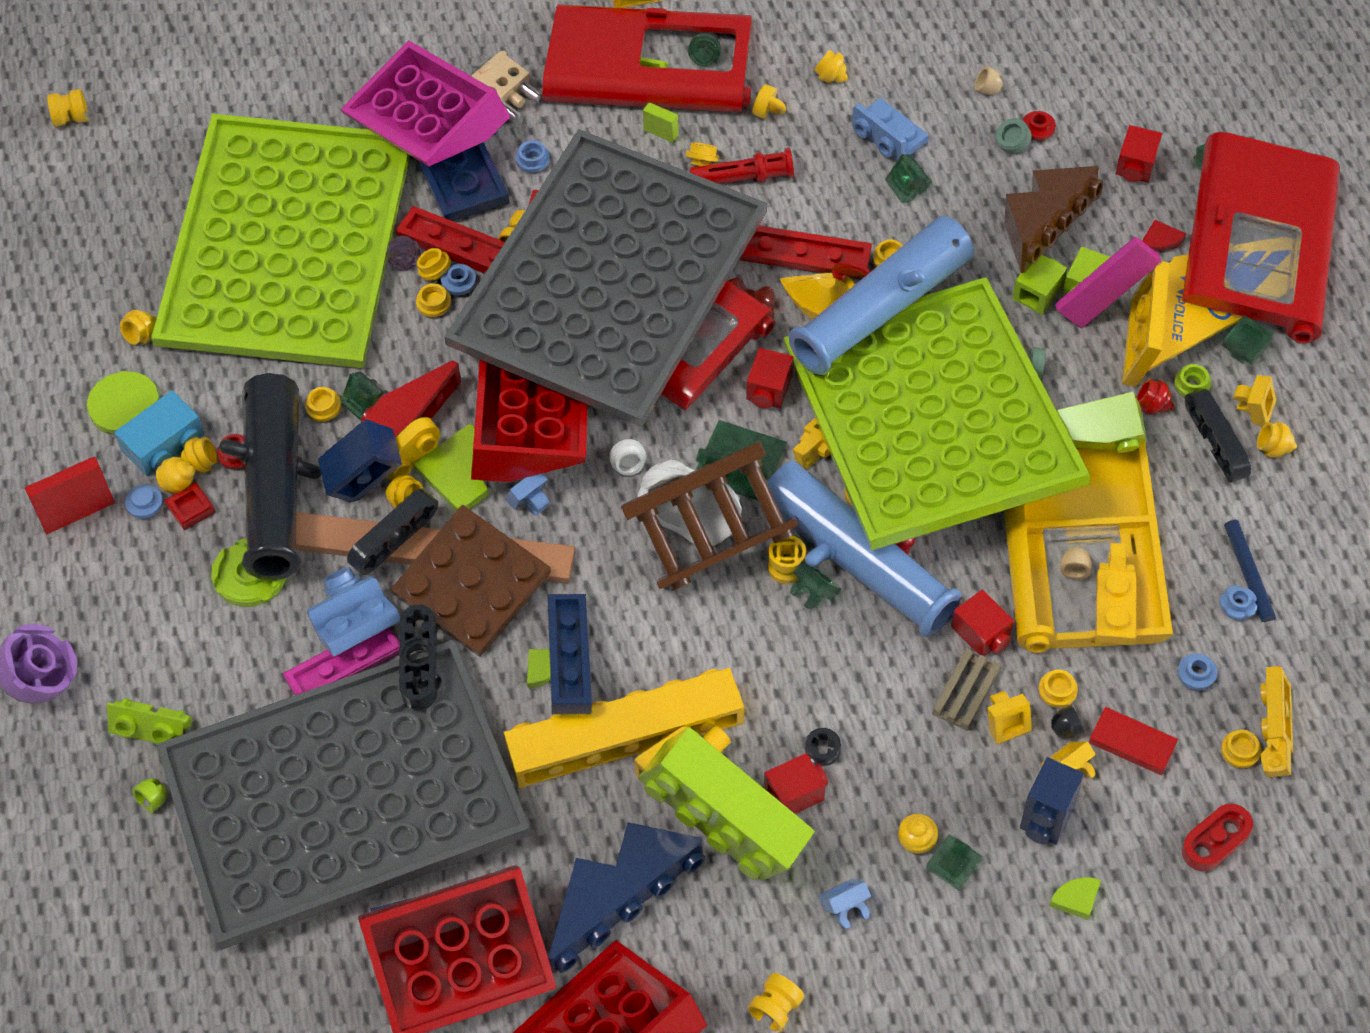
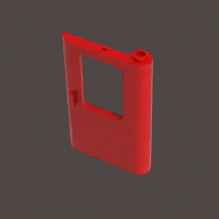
(599, 51)

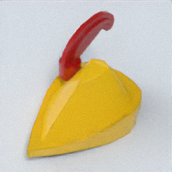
(819, 291)

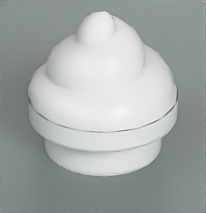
(628, 457)

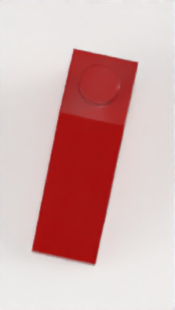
(416, 398)

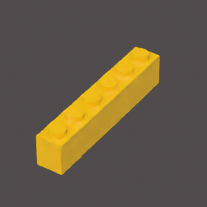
(622, 726)

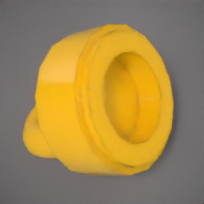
(767, 101)

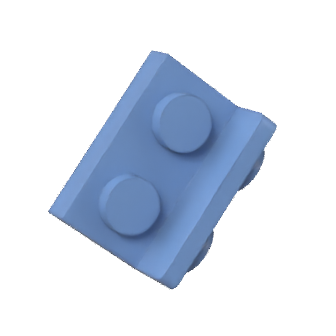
(887, 129)
(352, 616)

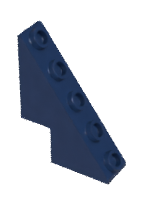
(606, 894)

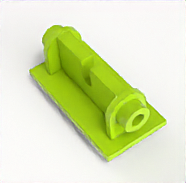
(140, 722)

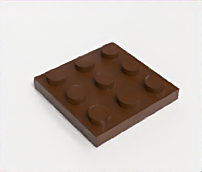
(472, 580)

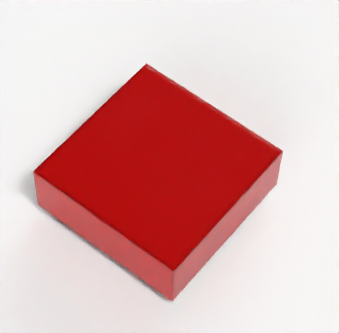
(189, 506)

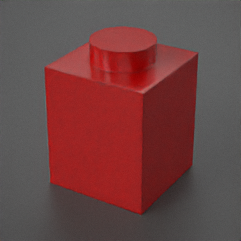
(1138, 154)
(769, 378)
(983, 624)
(797, 783)

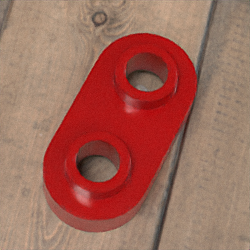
(1215, 838)

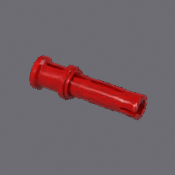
(758, 168)

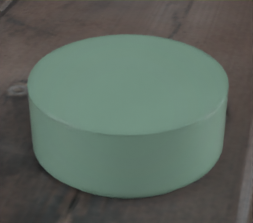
(1013, 136)
(1037, 358)

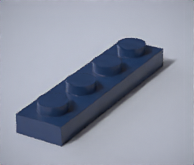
(569, 654)

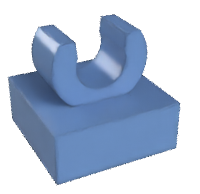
(529, 493)
(844, 897)

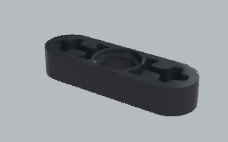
(1215, 427)
(392, 531)
(426, 670)

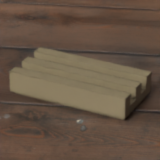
(979, 664)

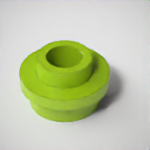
(1195, 373)

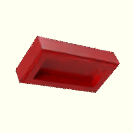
(1133, 741)

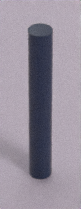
(1249, 570)

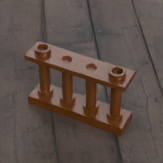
(714, 479)

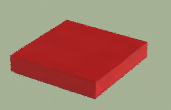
(70, 495)

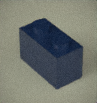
(359, 461)
(1051, 801)

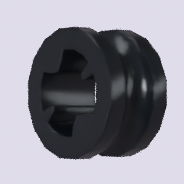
(832, 741)

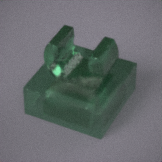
(907, 178)
(1247, 340)
(360, 394)
(816, 582)
(954, 862)

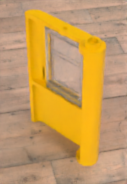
(1111, 509)

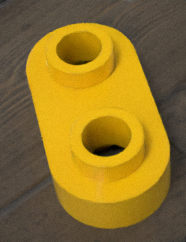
(414, 443)

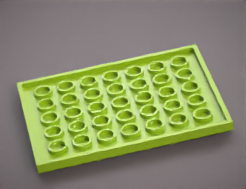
(283, 242)
(940, 419)

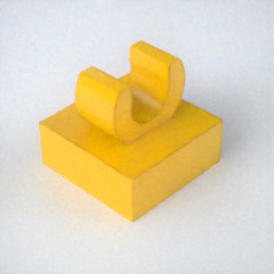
(1257, 400)
(1008, 716)
(1076, 756)

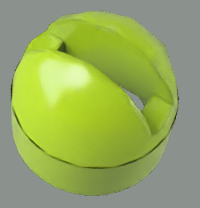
(151, 791)

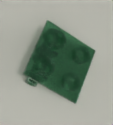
(730, 438)

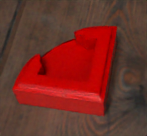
(1163, 237)

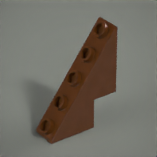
(1041, 216)

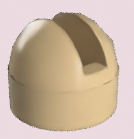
(988, 81)
(1076, 563)

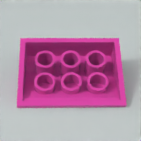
(427, 106)

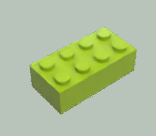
(725, 805)

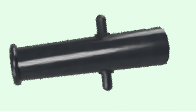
(270, 474)

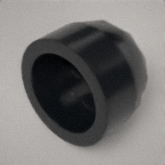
(1066, 723)

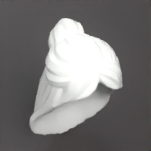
(702, 500)

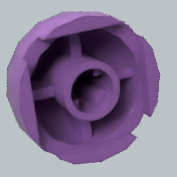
(35, 664)

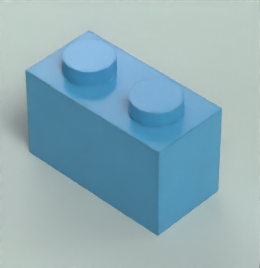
(159, 432)

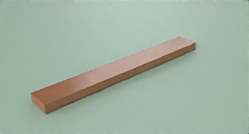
(339, 534)

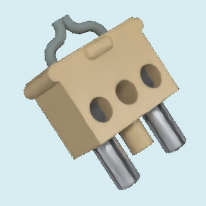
(508, 81)

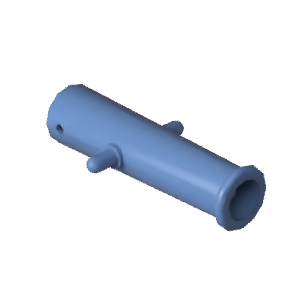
(882, 294)
(838, 537)

